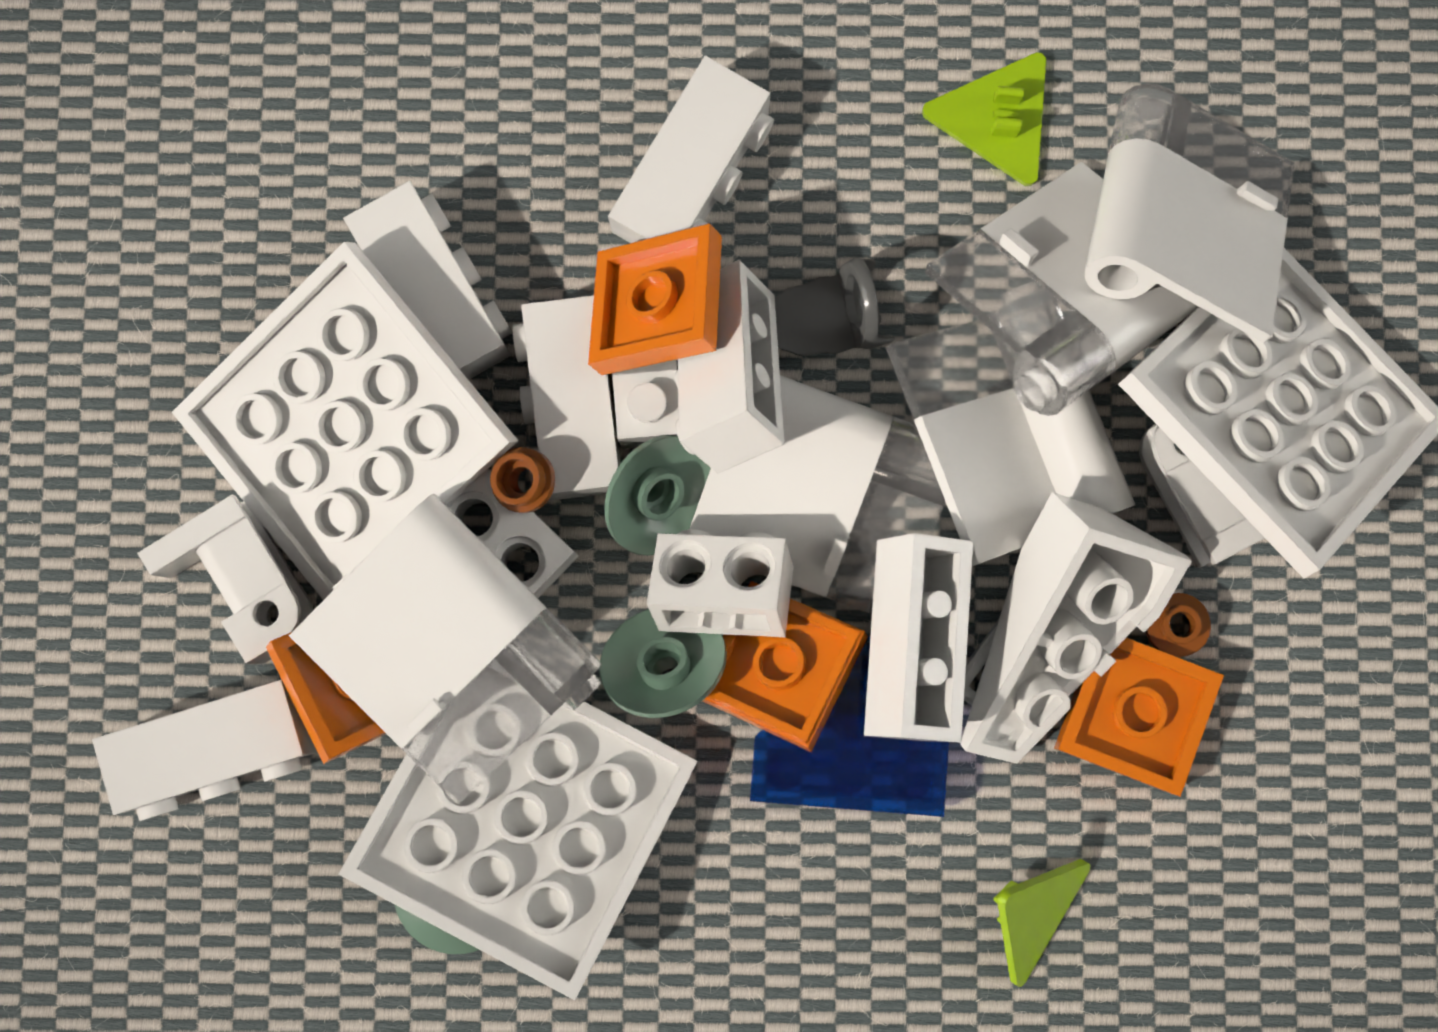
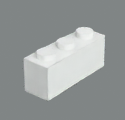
(694, 155)
(407, 247)
(734, 394)
(567, 396)
(919, 638)
(202, 750)

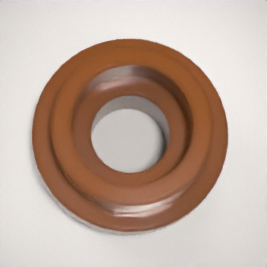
(506, 474)
(1199, 627)

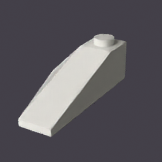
(1069, 605)

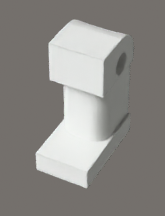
(1198, 508)
(245, 570)

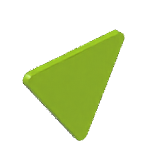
(998, 116)
(1033, 912)

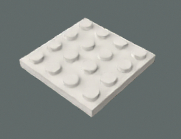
(341, 419)
(1291, 426)
(536, 851)

